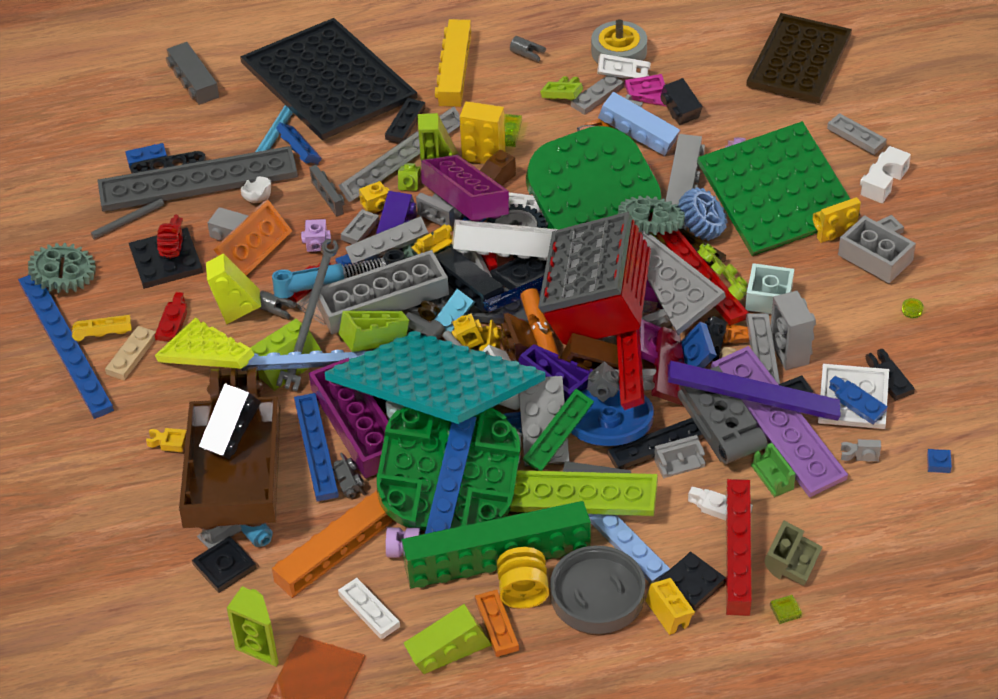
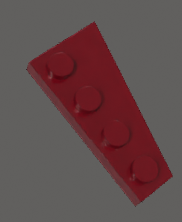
(668, 349)

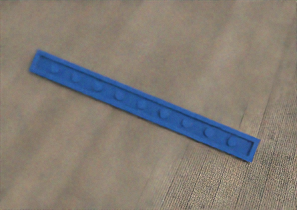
(67, 348)

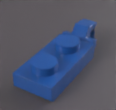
(858, 400)

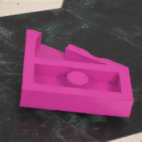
(646, 89)

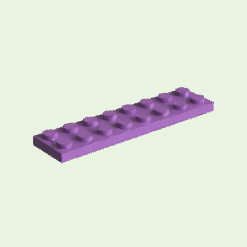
(787, 429)

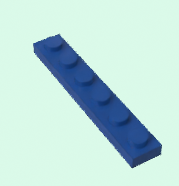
(316, 447)
(450, 476)

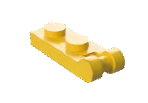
(101, 327)

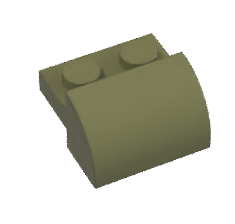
(792, 554)

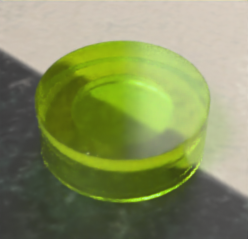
(912, 308)

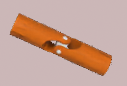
(537, 321)

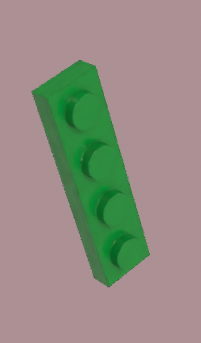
(558, 430)

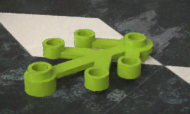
(738, 285)

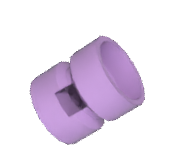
(394, 541)

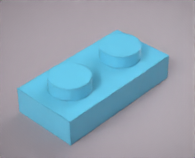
(457, 306)

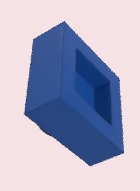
(939, 461)

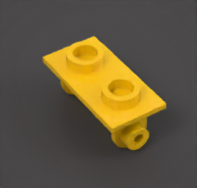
(435, 242)
(491, 336)

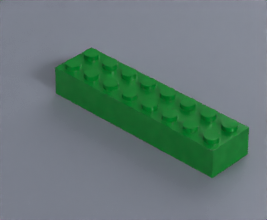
(477, 546)

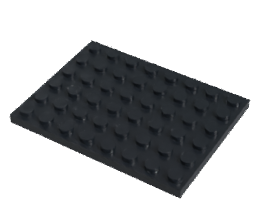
(328, 78)

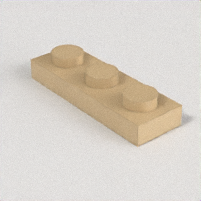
(130, 353)

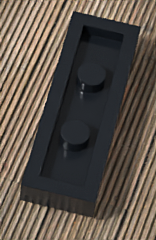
(405, 120)

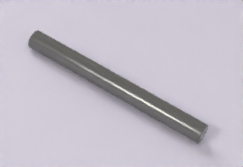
(127, 218)

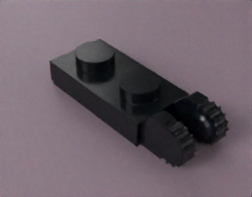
(897, 383)

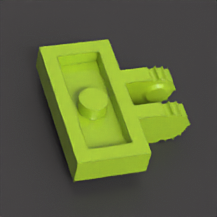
(562, 89)

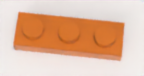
(496, 623)

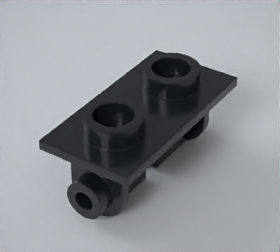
(717, 330)

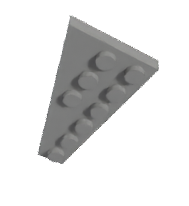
(679, 286)

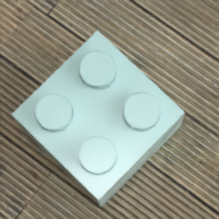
(764, 284)

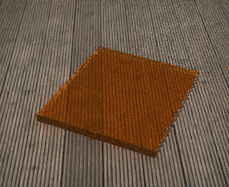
(317, 671)

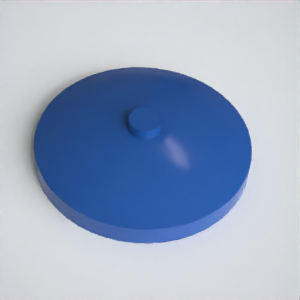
(611, 425)

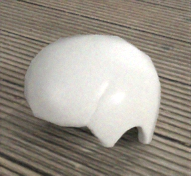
(257, 191)

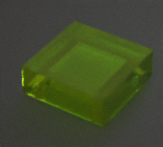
(785, 609)

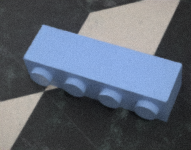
(638, 123)

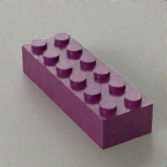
(465, 187)
(354, 418)

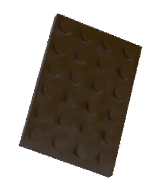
(799, 58)

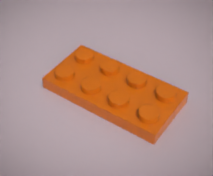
(254, 237)

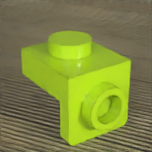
(408, 177)

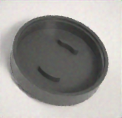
(597, 589)

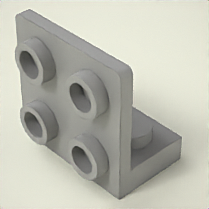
(437, 209)

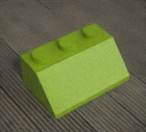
(283, 342)
(252, 626)

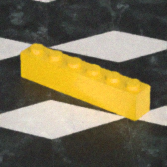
(453, 63)

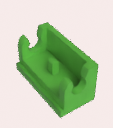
(774, 471)

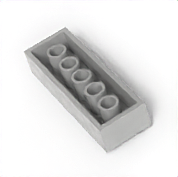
(384, 289)

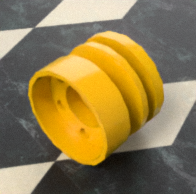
(522, 577)

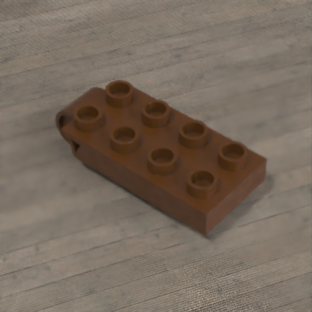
(236, 489)

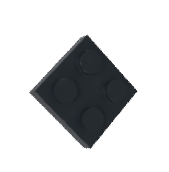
(695, 579)

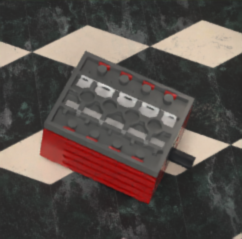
(595, 278)

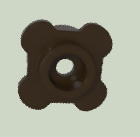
(428, 310)

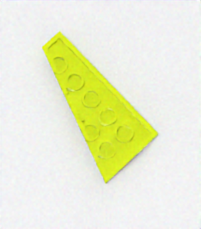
(205, 347)

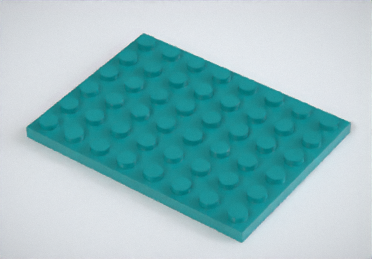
(435, 376)

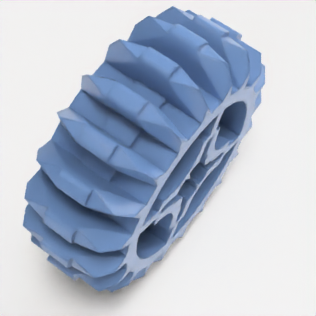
(703, 213)

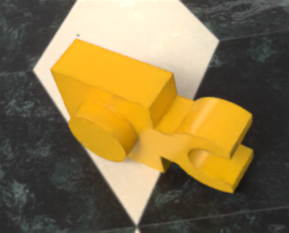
(169, 440)

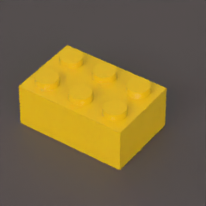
(481, 131)

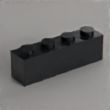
(468, 277)

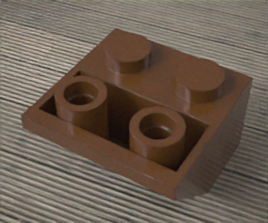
(517, 336)

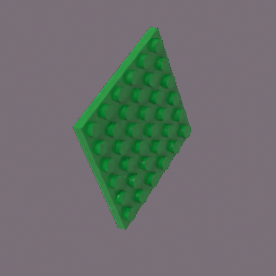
(773, 186)

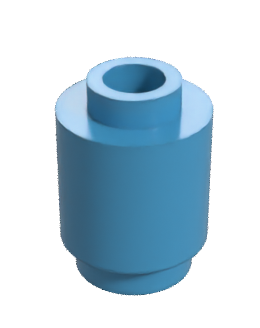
(258, 535)

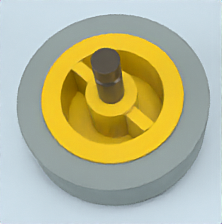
(620, 40)

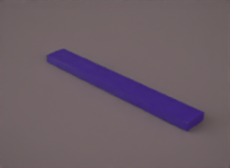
(754, 390)

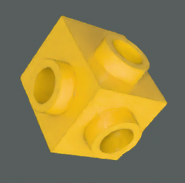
(373, 197)
(468, 331)

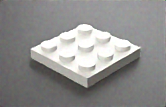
(869, 379)

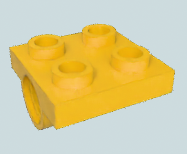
(836, 219)

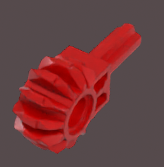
(170, 237)

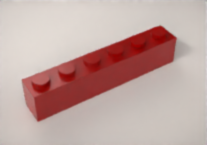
(738, 547)

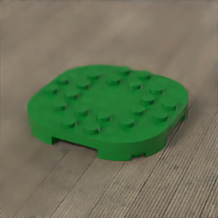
(588, 176)
(413, 461)

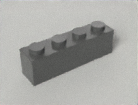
(192, 73)

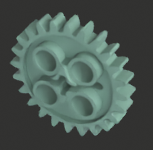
(664, 219)
(46, 266)

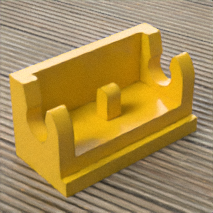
(669, 605)

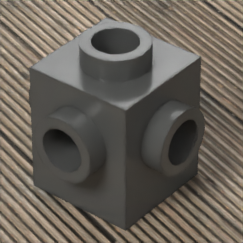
(603, 382)

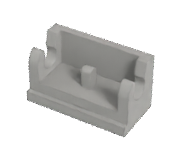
(679, 456)

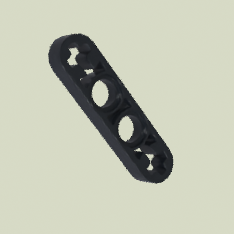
(167, 161)

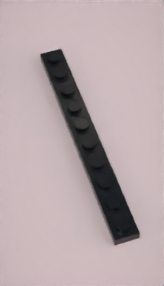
(644, 447)

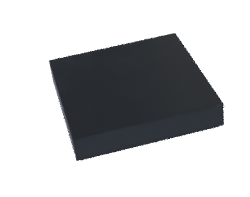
(224, 564)

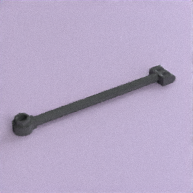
(327, 254)

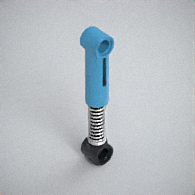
(288, 282)

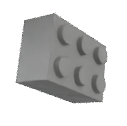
(876, 249)
(792, 330)

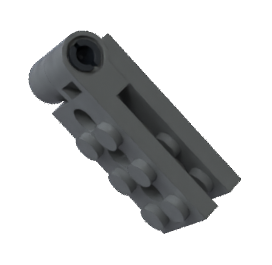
(723, 422)

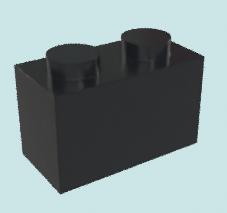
(681, 101)

